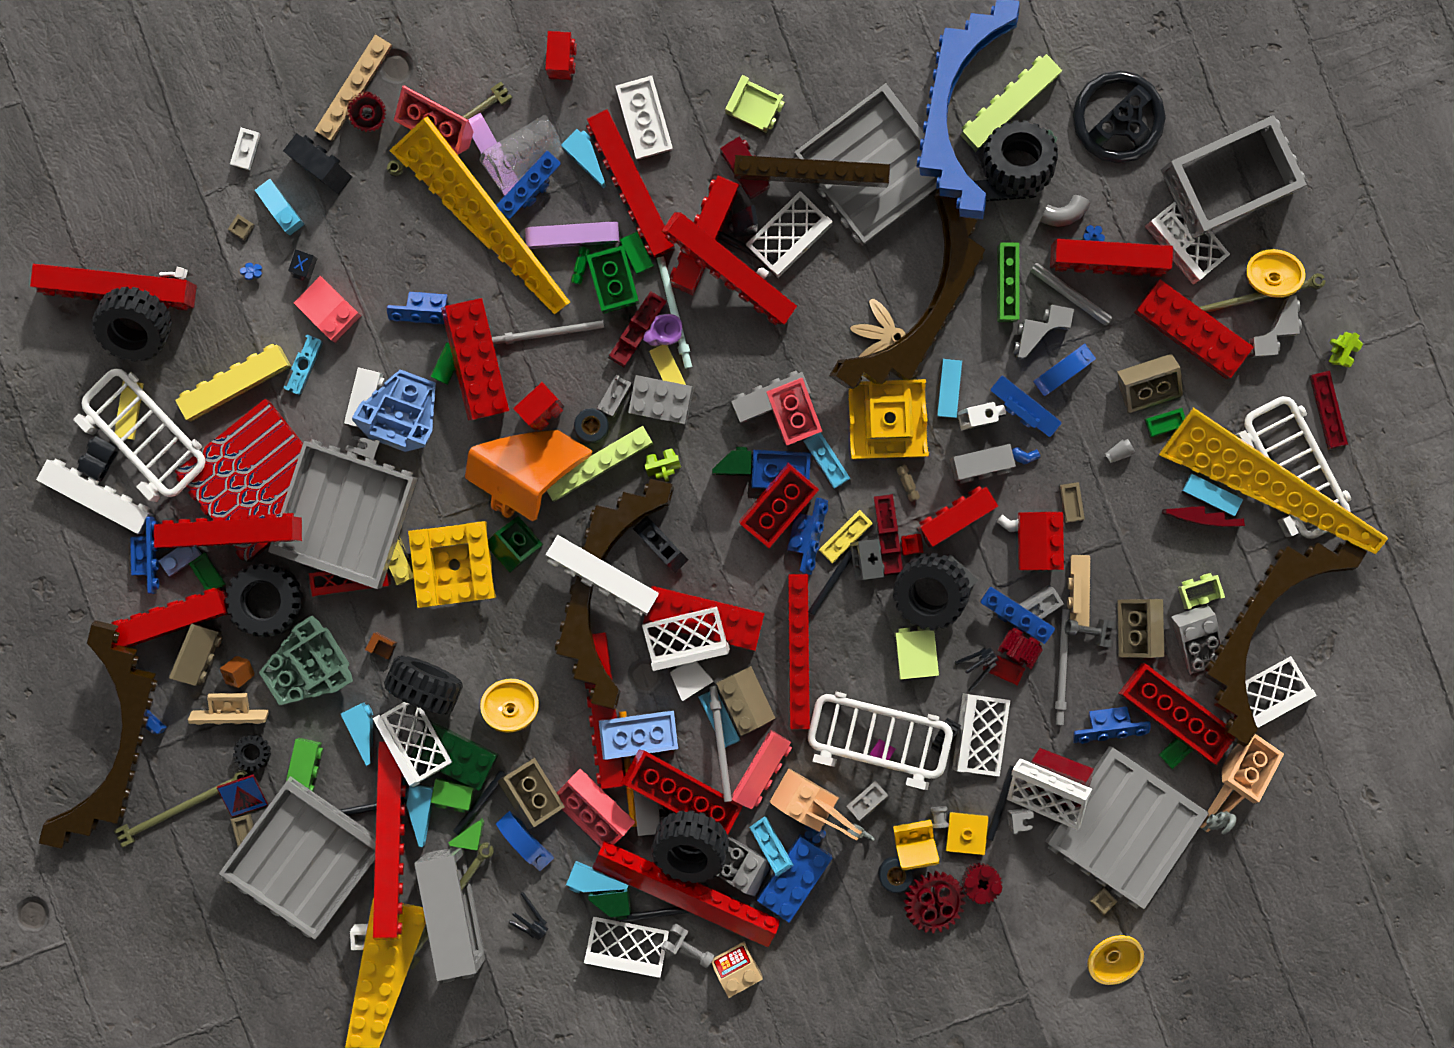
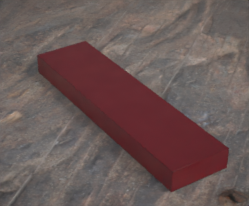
(1328, 410)

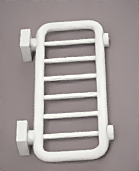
(87, 423)
(1290, 525)
(919, 773)

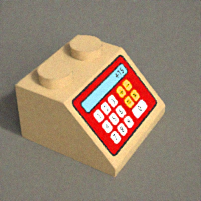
(736, 969)

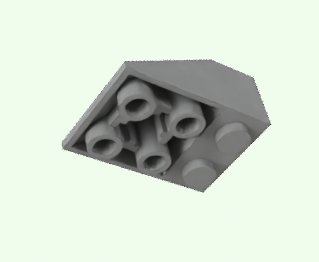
(1197, 636)
(744, 867)

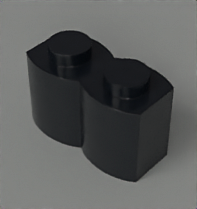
(97, 458)

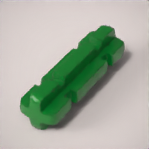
(580, 265)

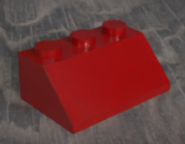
(1040, 541)

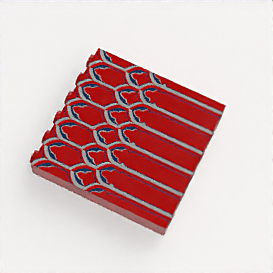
(246, 470)

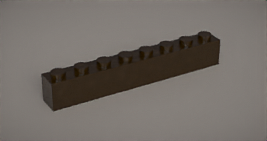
(811, 171)

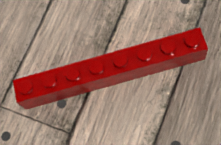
(630, 182)
(729, 268)
(228, 532)
(798, 651)
(610, 770)

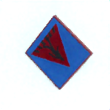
(242, 795)

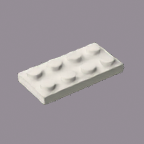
(644, 117)

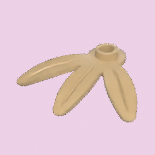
(884, 334)

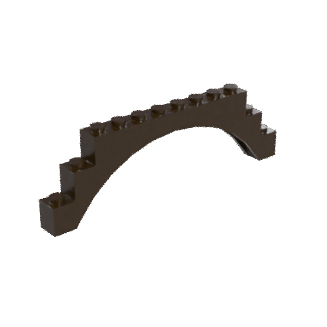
(905, 354)
(576, 637)
(1229, 665)
(134, 694)

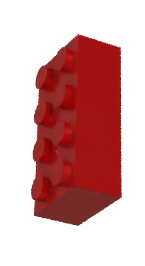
(539, 407)
(778, 505)
(956, 517)

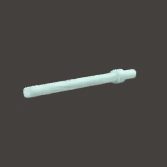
(683, 348)

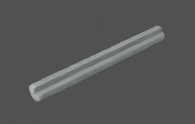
(1071, 294)

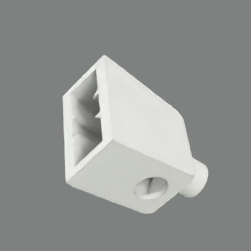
(980, 415)
(690, 679)

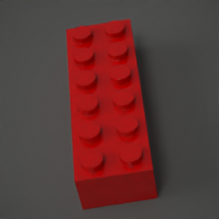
(712, 219)
(1111, 256)
(1193, 329)
(475, 359)
(173, 618)
(739, 624)
(1177, 713)
(678, 790)

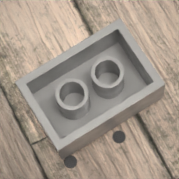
(661, 399)
(982, 463)

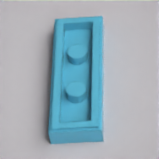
(949, 388)
(826, 460)
(1212, 495)
(729, 732)
(771, 846)

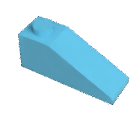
(582, 152)
(279, 207)
(360, 725)
(419, 809)
(587, 879)

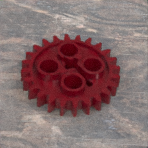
(919, 906)

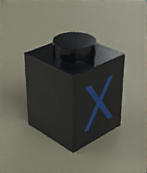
(302, 265)

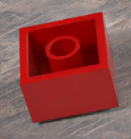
(560, 55)

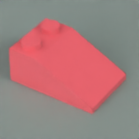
(327, 309)
(793, 411)

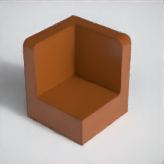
(381, 645)
(237, 671)

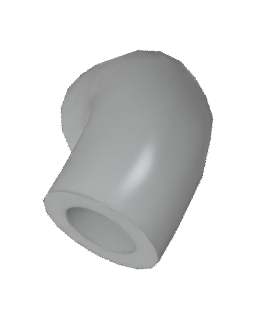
(1067, 214)

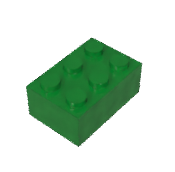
(612, 279)

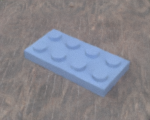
(646, 732)

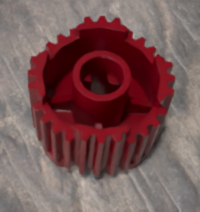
(356, 107)
(1020, 648)
(989, 890)

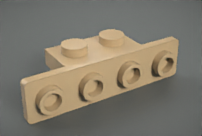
(1079, 589)
(228, 709)

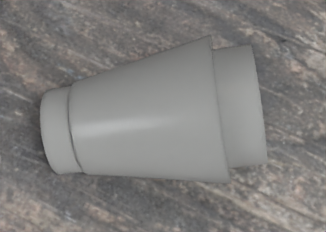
(1120, 451)

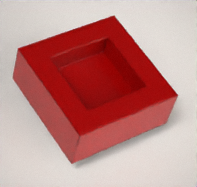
(912, 544)

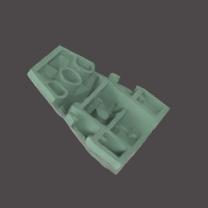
(306, 664)

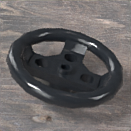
(1097, 137)

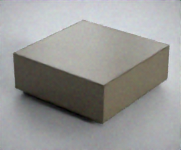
(241, 227)
(1103, 901)

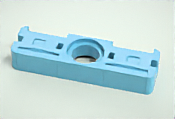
(299, 377)

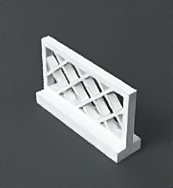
(801, 246)
(1180, 256)
(693, 653)
(1289, 702)
(965, 736)
(397, 749)
(1051, 784)
(621, 963)

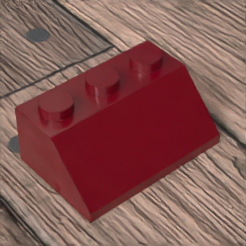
(1064, 767)

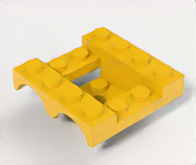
(866, 416)
(434, 578)

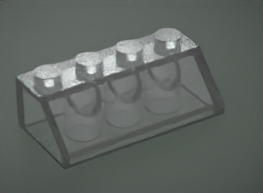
(517, 153)

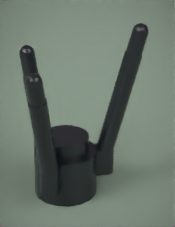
(988, 658)
(536, 929)

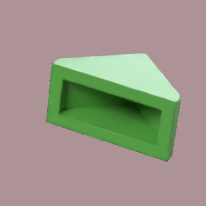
(470, 837)

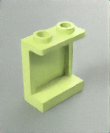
(754, 105)
(916, 653)

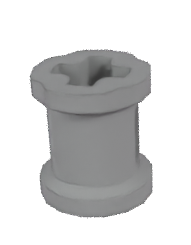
(939, 817)

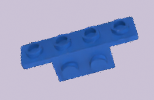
(529, 186)
(420, 308)
(1025, 407)
(807, 533)
(144, 556)
(1016, 614)
(1110, 724)

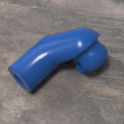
(1023, 457)

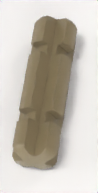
(908, 483)

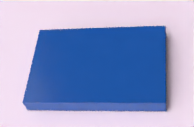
(770, 463)

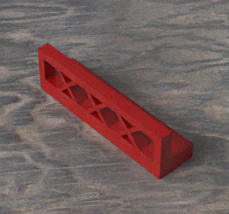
(338, 587)

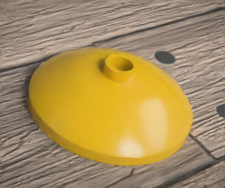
(1275, 273)
(506, 696)
(1115, 960)

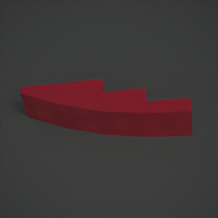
(636, 329)
(1198, 516)
(888, 534)

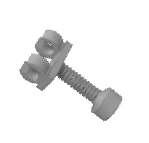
(705, 958)

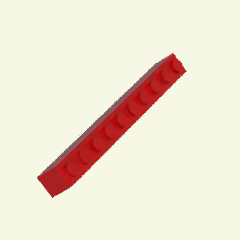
(388, 847)
(687, 896)

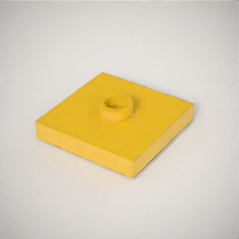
(967, 833)

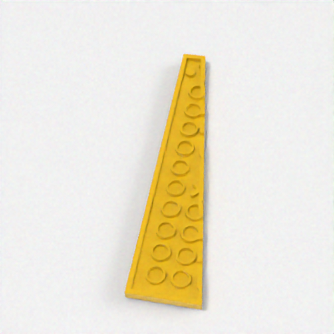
(460, 192)
(1228, 459)
(381, 978)

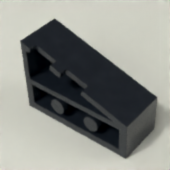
(317, 162)

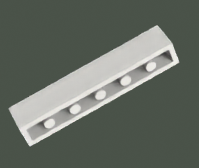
(94, 496)
(602, 575)

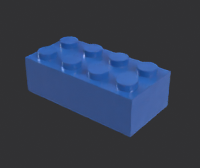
(789, 890)

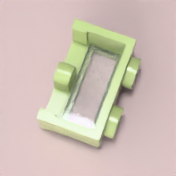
(1200, 591)

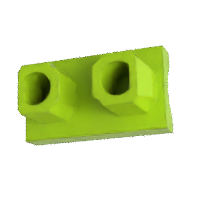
(1342, 348)
(663, 467)

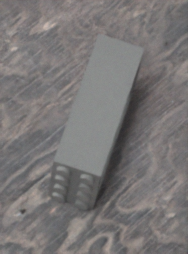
(1187, 200)
(450, 914)

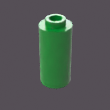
(445, 366)

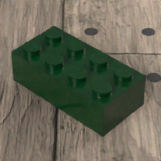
(469, 759)

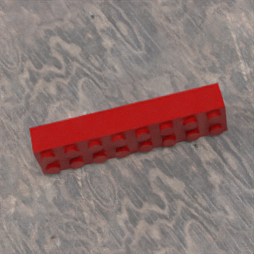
(96, 283)

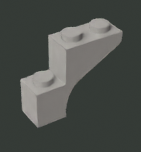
(1284, 325)
(1032, 331)

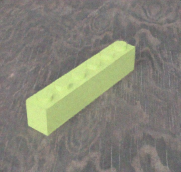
(1010, 103)
(601, 462)

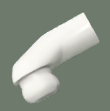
(1010, 526)

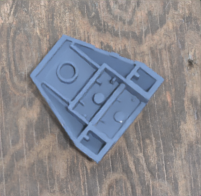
(399, 412)

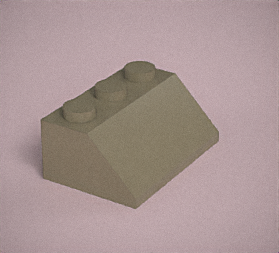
(1150, 383)
(1140, 628)
(196, 654)
(745, 700)
(531, 794)

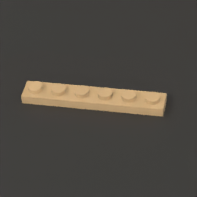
(355, 83)

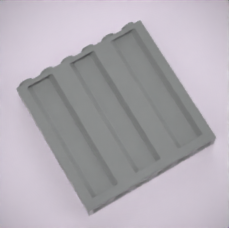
(879, 133)
(347, 513)
(1129, 829)
(301, 858)

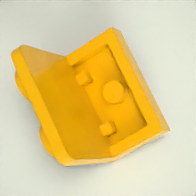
(916, 845)

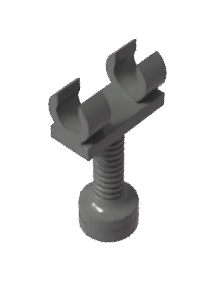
(1072, 628)

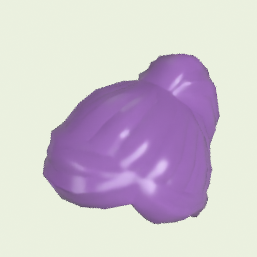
(664, 330)

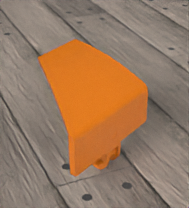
(523, 468)

